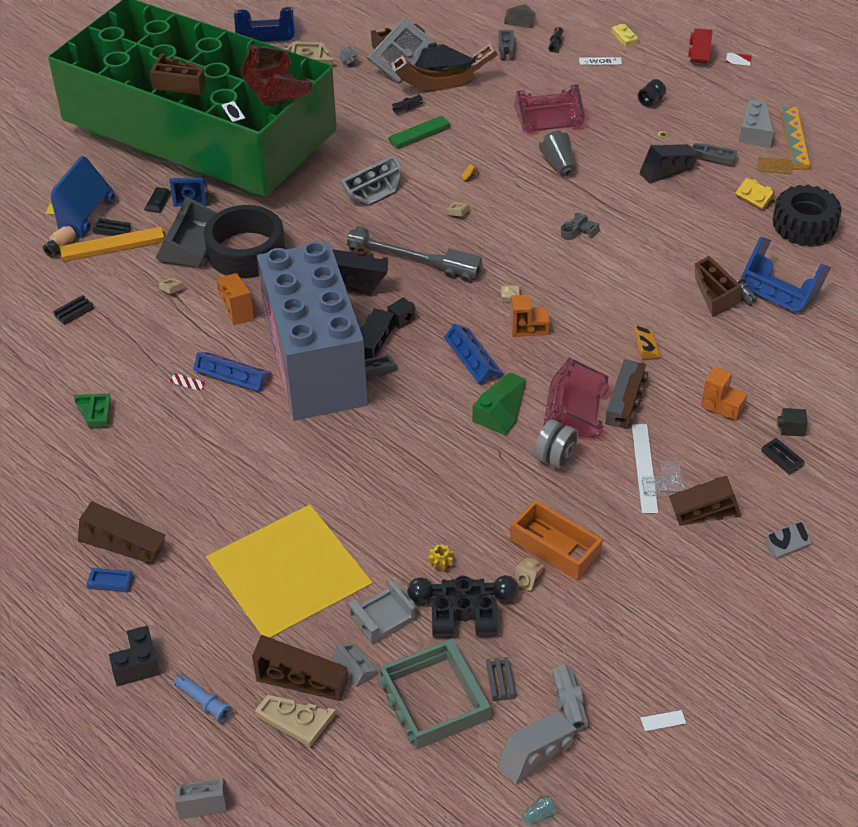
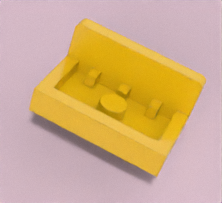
(755, 193)

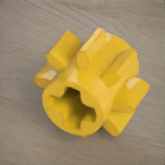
(441, 557)

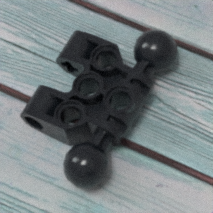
(474, 598)

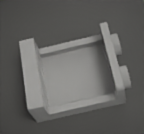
(383, 613)

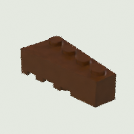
(119, 534)
(298, 670)

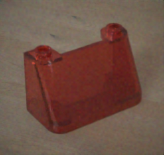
(268, 76)

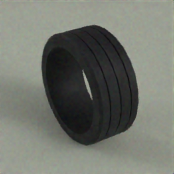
(237, 221)

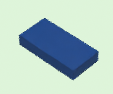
(110, 580)

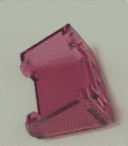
(550, 110)
(575, 398)

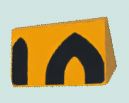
(646, 343)

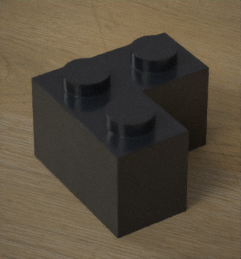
(136, 662)

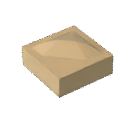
(457, 209)
(171, 285)
(507, 291)

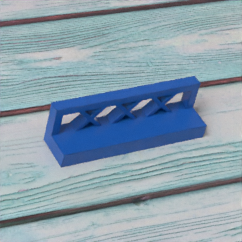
(472, 353)
(230, 370)

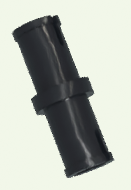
(555, 39)
(407, 104)

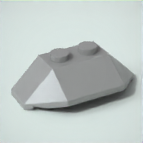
(373, 181)

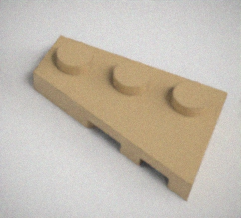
(296, 720)

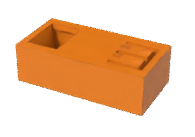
(557, 539)

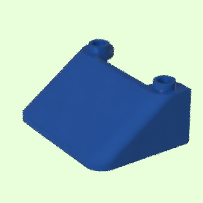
(79, 195)

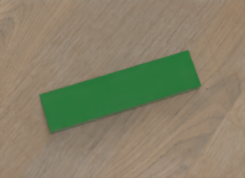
(419, 132)

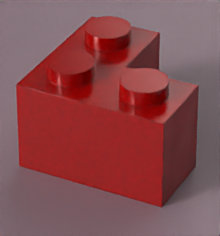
(701, 45)

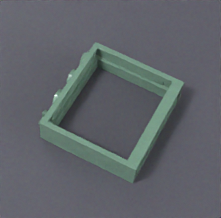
(424, 659)

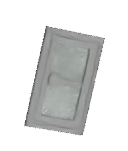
(402, 40)

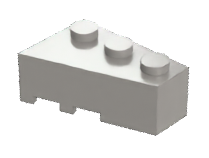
(756, 125)
(535, 745)

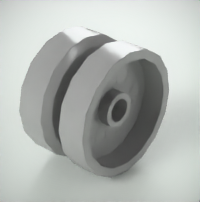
(556, 444)

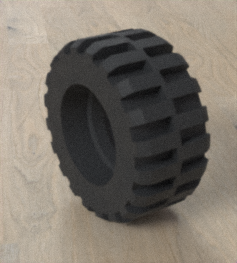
(806, 215)

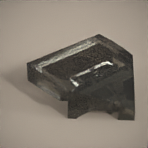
(520, 16)

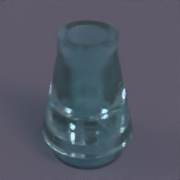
(540, 810)

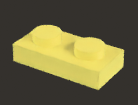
(624, 35)

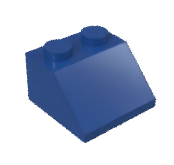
(191, 187)

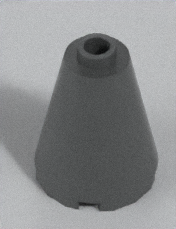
(558, 152)

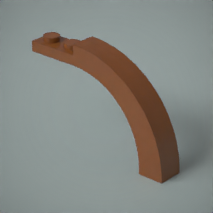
(444, 78)

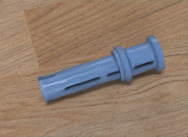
(209, 702)

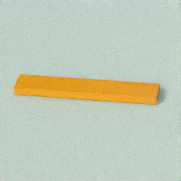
(112, 244)

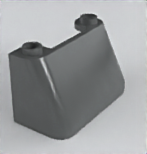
(185, 238)

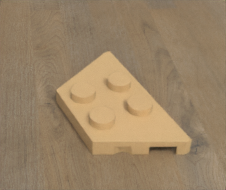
(312, 50)

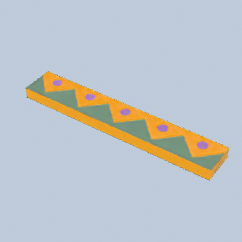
(795, 138)

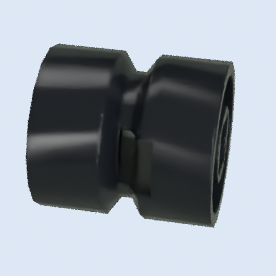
(651, 93)

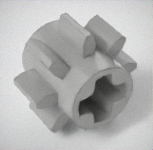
(348, 55)

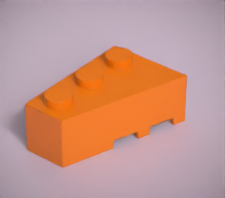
(236, 298)

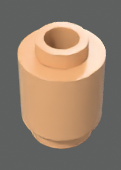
(63, 236)

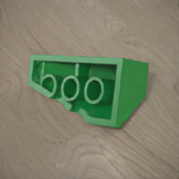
(499, 404)

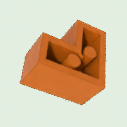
(528, 320)
(721, 397)

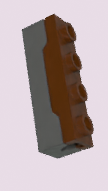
(626, 393)

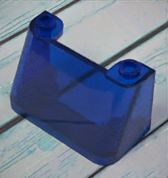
(266, 30)

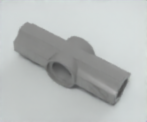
(569, 696)

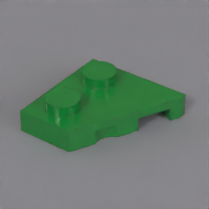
(94, 408)

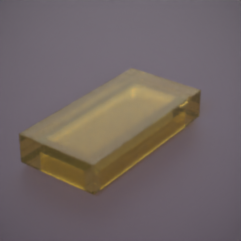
(774, 165)

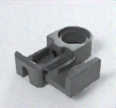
(579, 223)

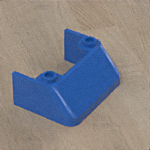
(762, 283)

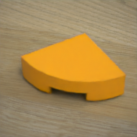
(471, 169)

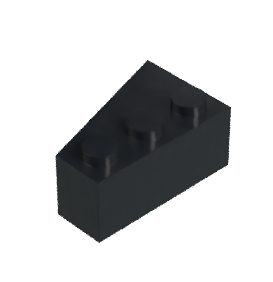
(667, 161)
(361, 271)

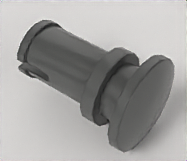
(747, 294)

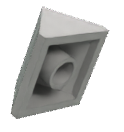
(200, 798)

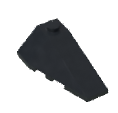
(442, 56)

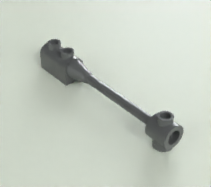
(453, 263)

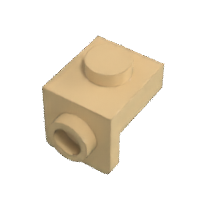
(527, 572)

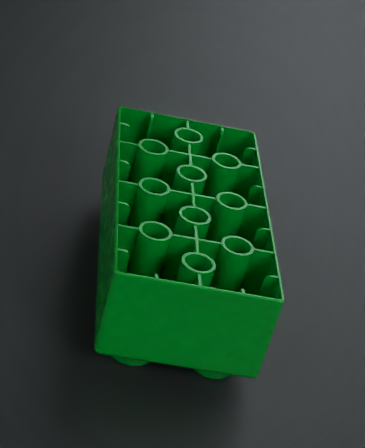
(108, 90)

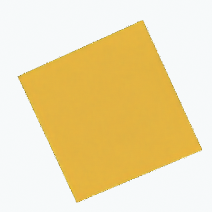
(288, 571)

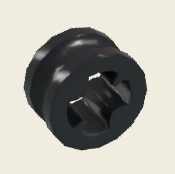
(51, 248)

